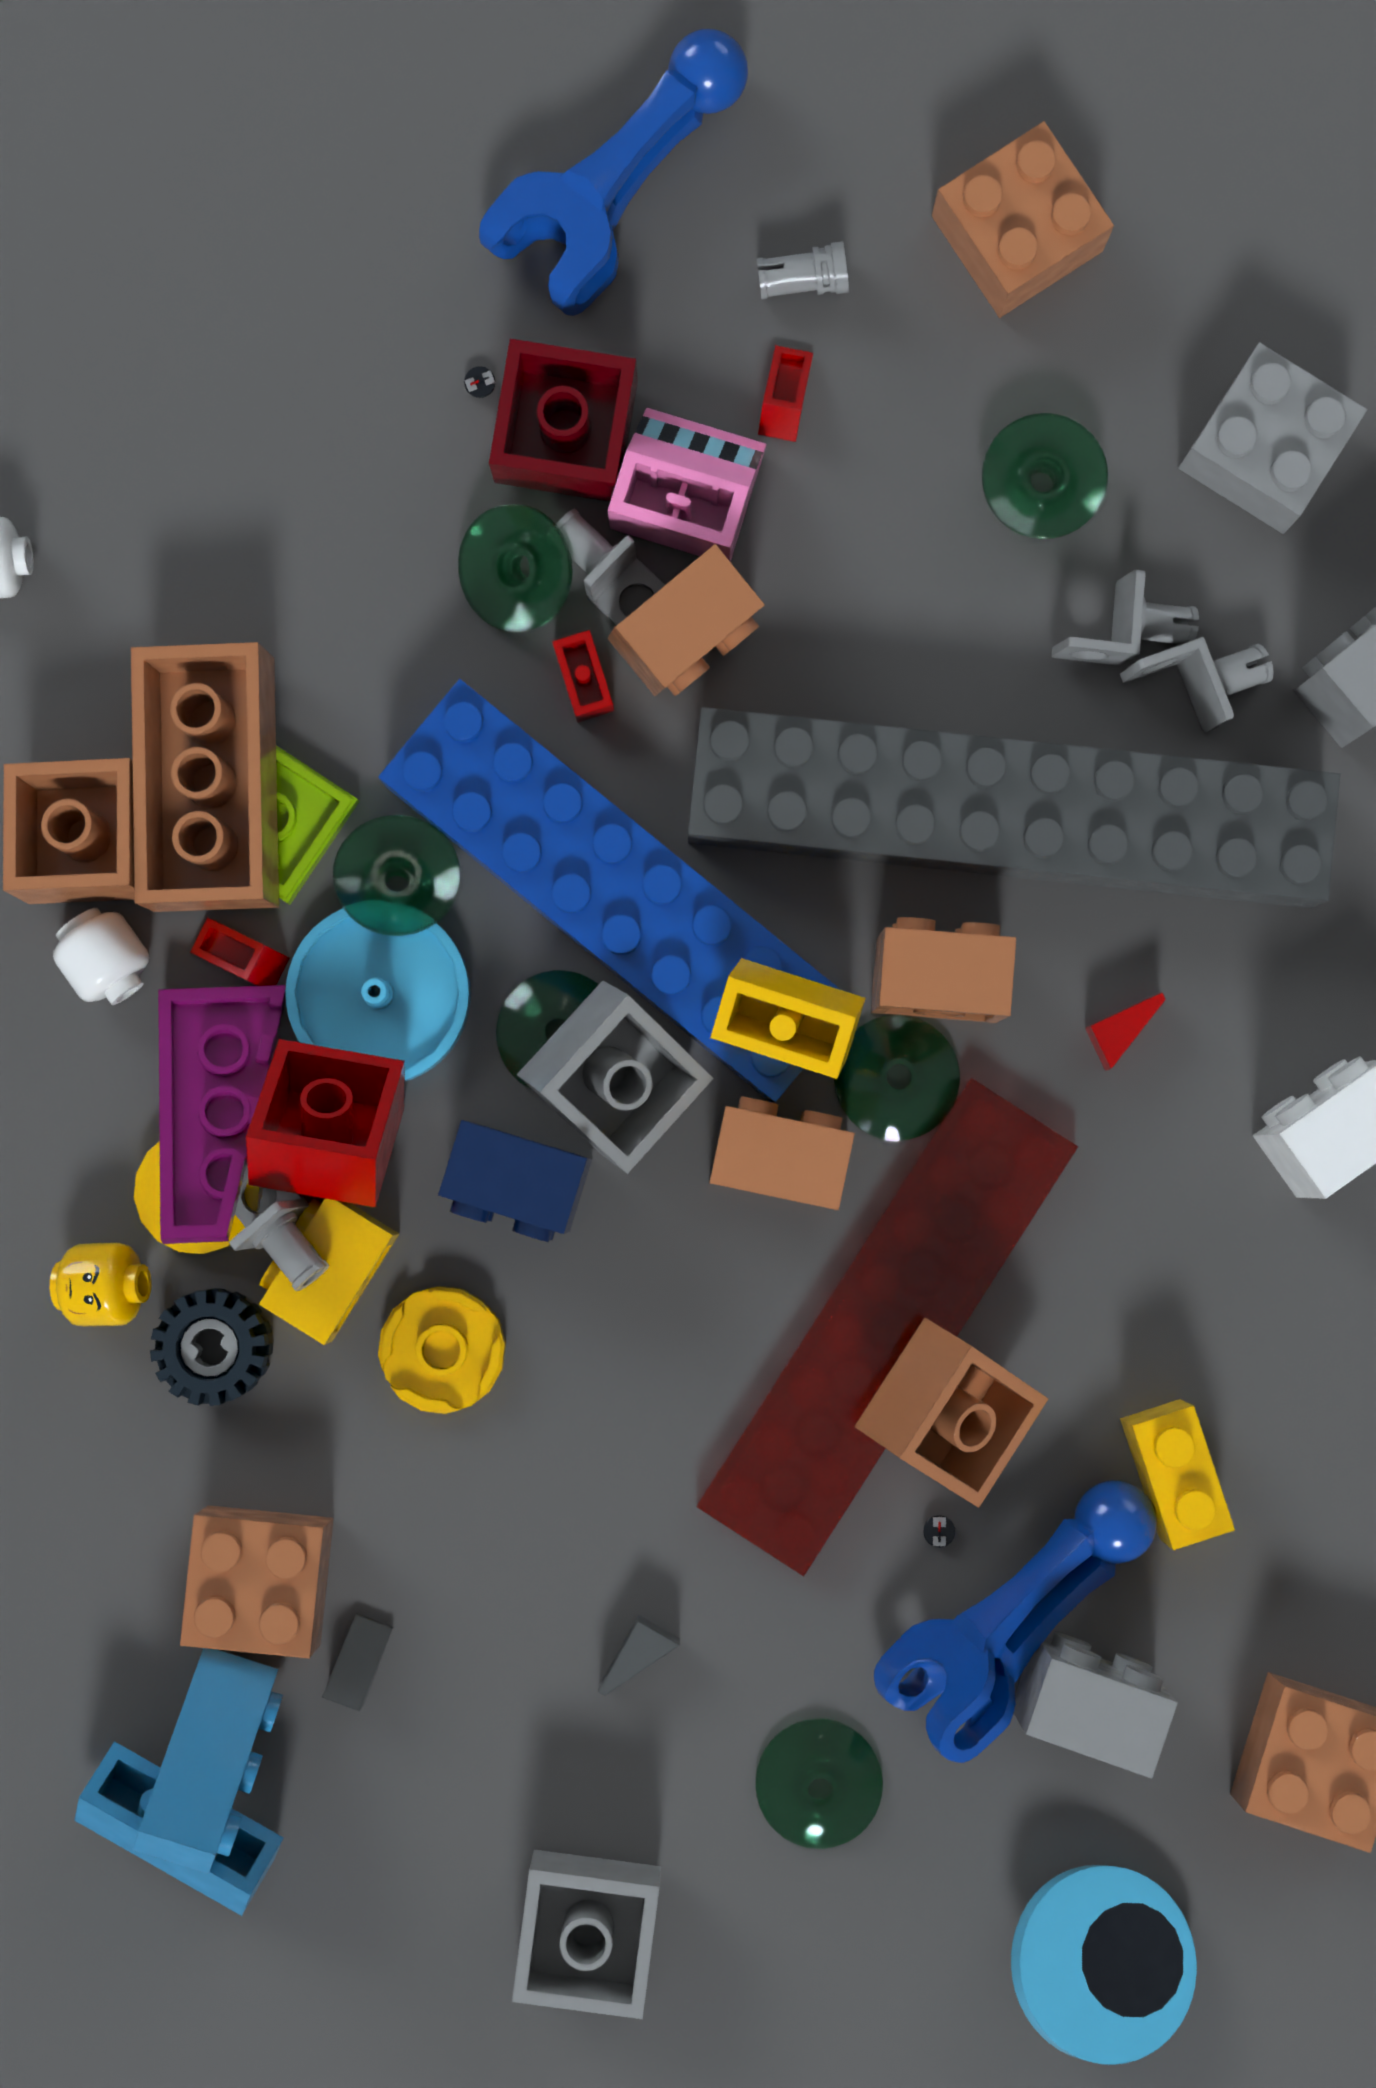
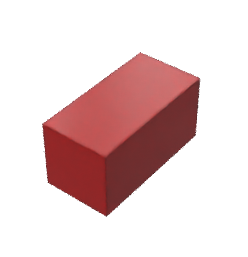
(583, 676)

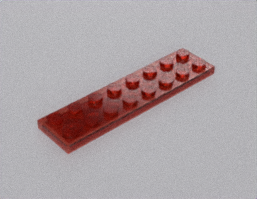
(922, 1260)

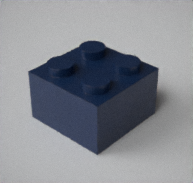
(515, 1179)

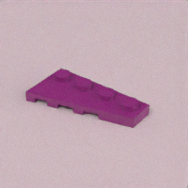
(210, 1079)

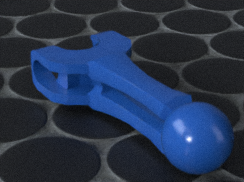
(588, 200)
(990, 1644)

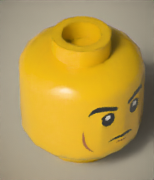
(100, 1284)

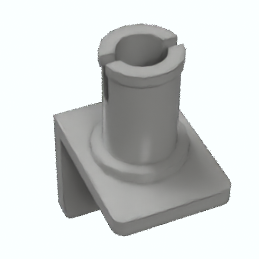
(608, 566)
(1132, 622)
(1208, 680)
(280, 1236)

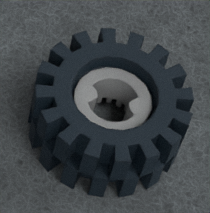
(180, 1355)

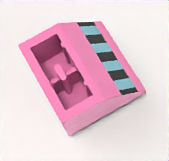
(685, 484)

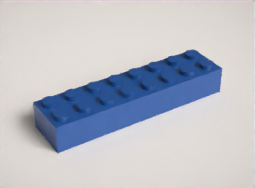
(589, 870)

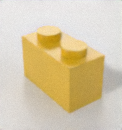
(787, 1018)
(353, 1248)
(1177, 1473)

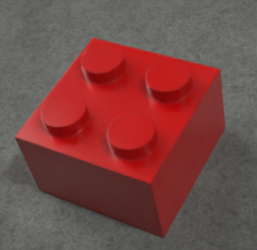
(326, 1123)

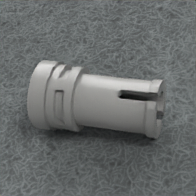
(819, 270)

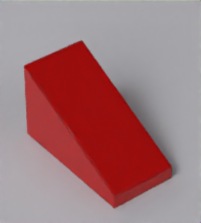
(785, 393)
(239, 954)
(1117, 1032)

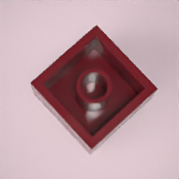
(563, 419)

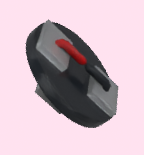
(479, 382)
(939, 1531)

